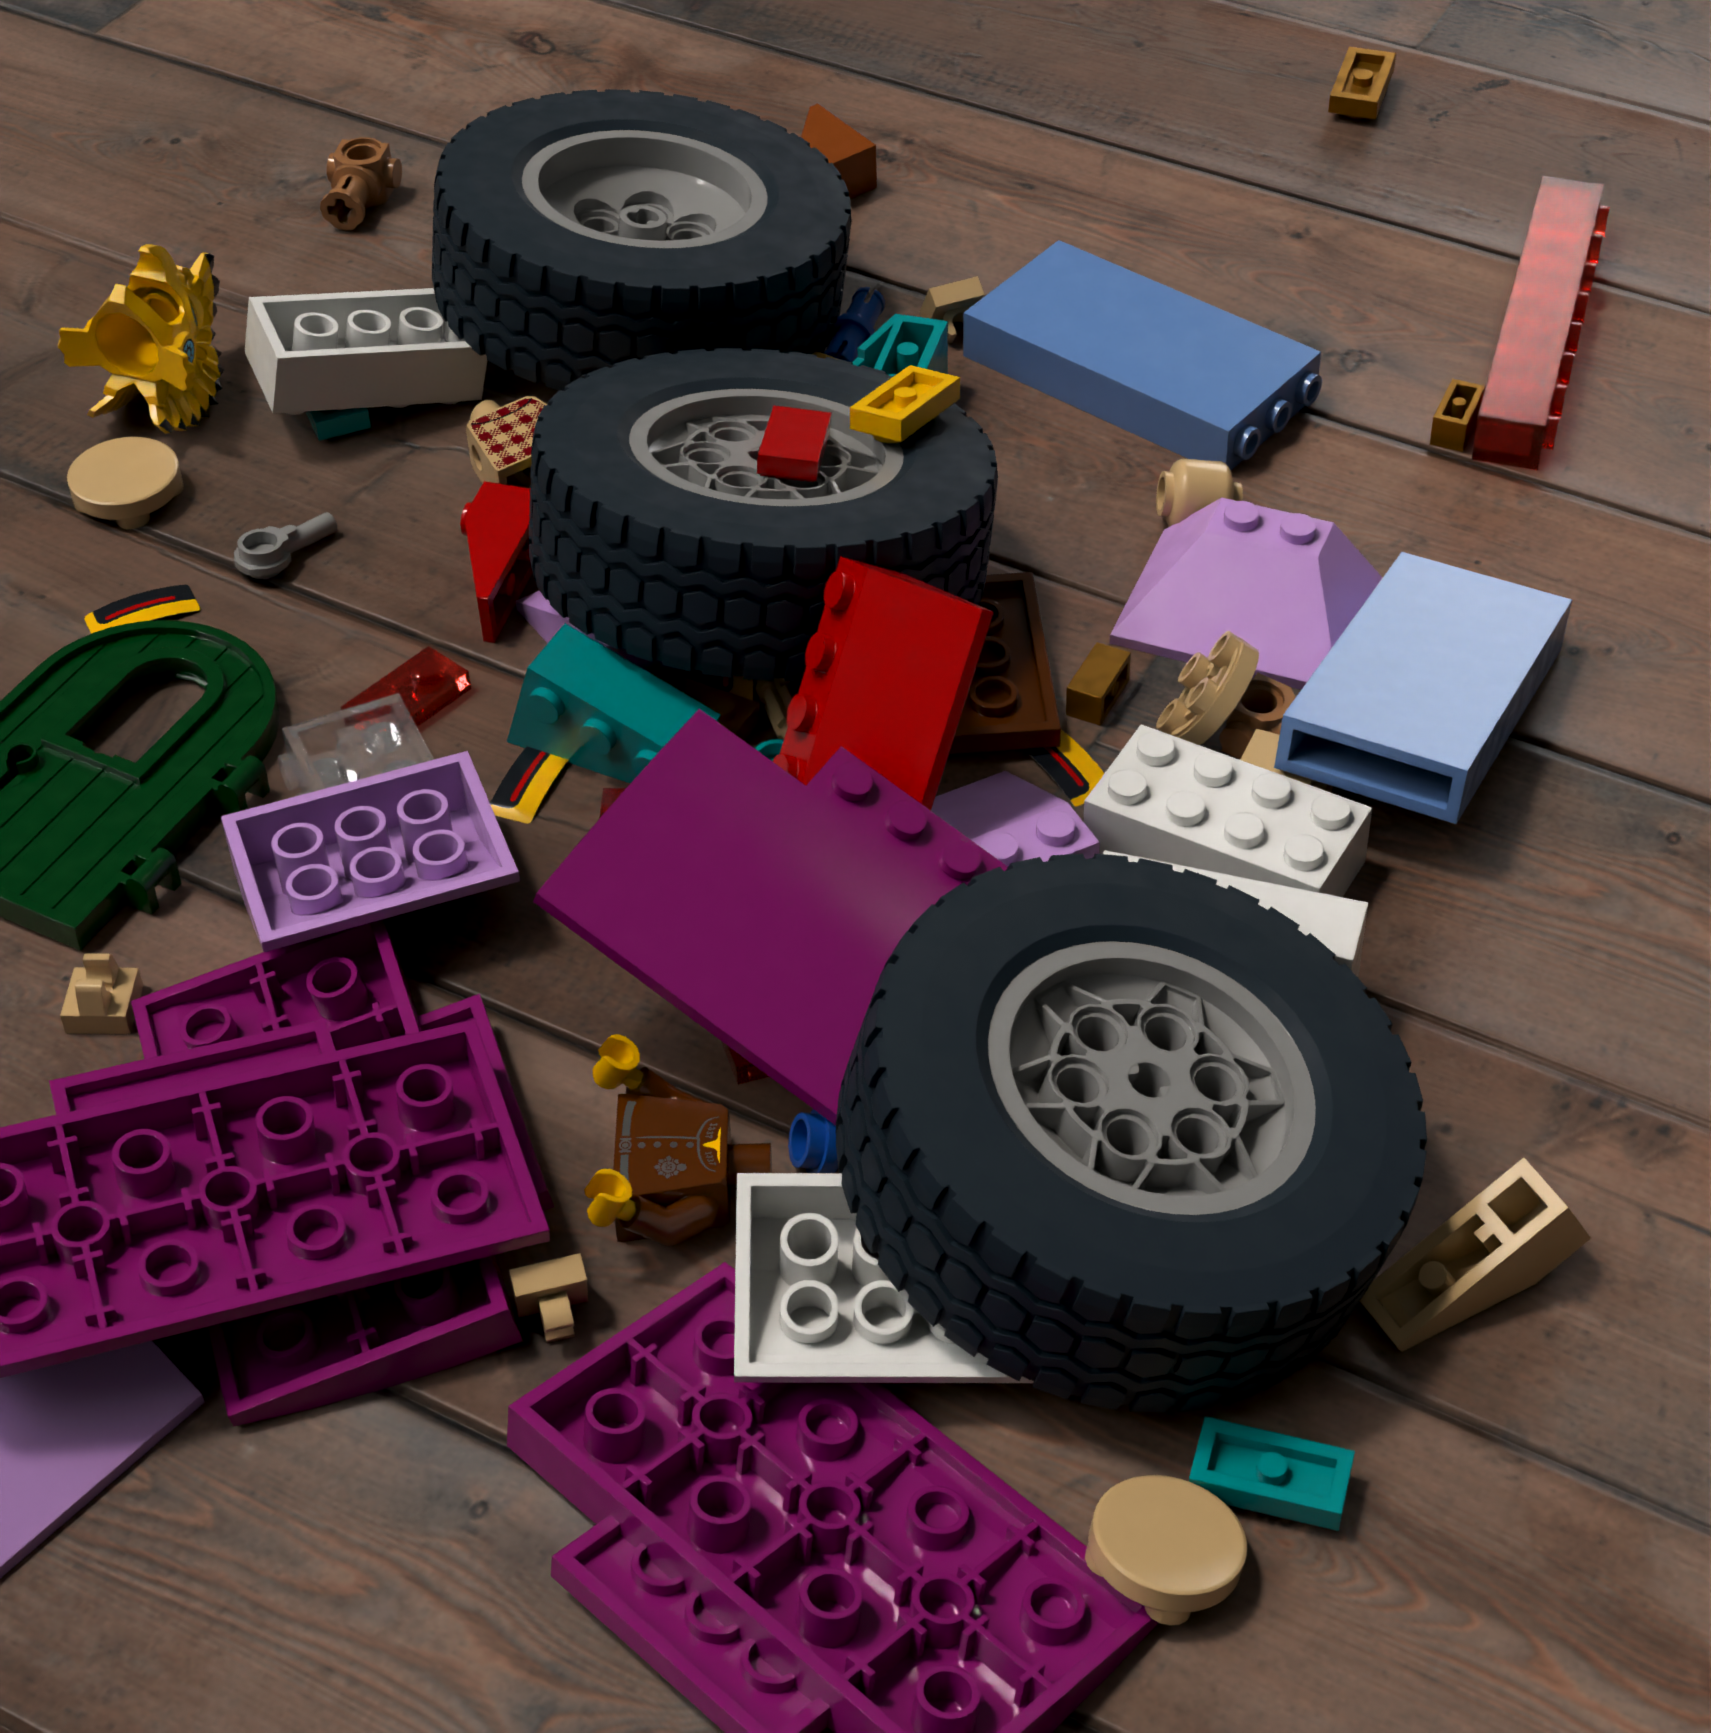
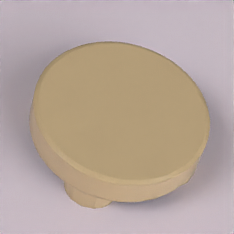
(125, 480)
(1211, 689)
(1166, 1546)

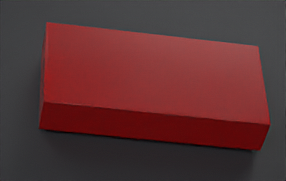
(794, 443)

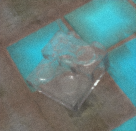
(351, 745)

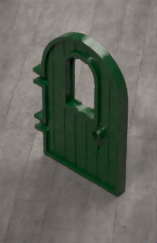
(88, 819)

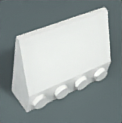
(820, 1303)

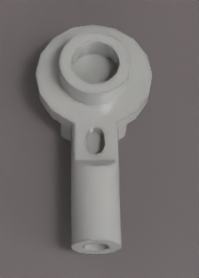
(267, 550)

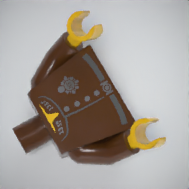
(668, 1156)

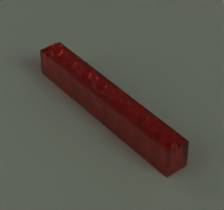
(1542, 325)

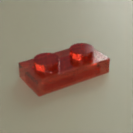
(424, 683)

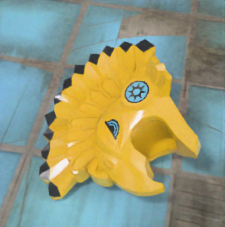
(155, 340)

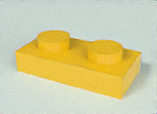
(904, 404)

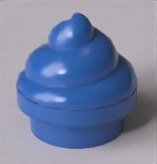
(813, 1143)

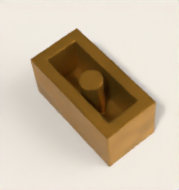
(1456, 415)
(1098, 683)

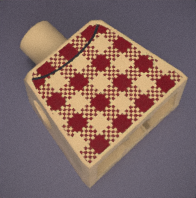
(503, 439)

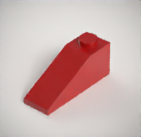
(498, 551)

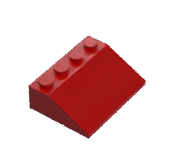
(884, 678)

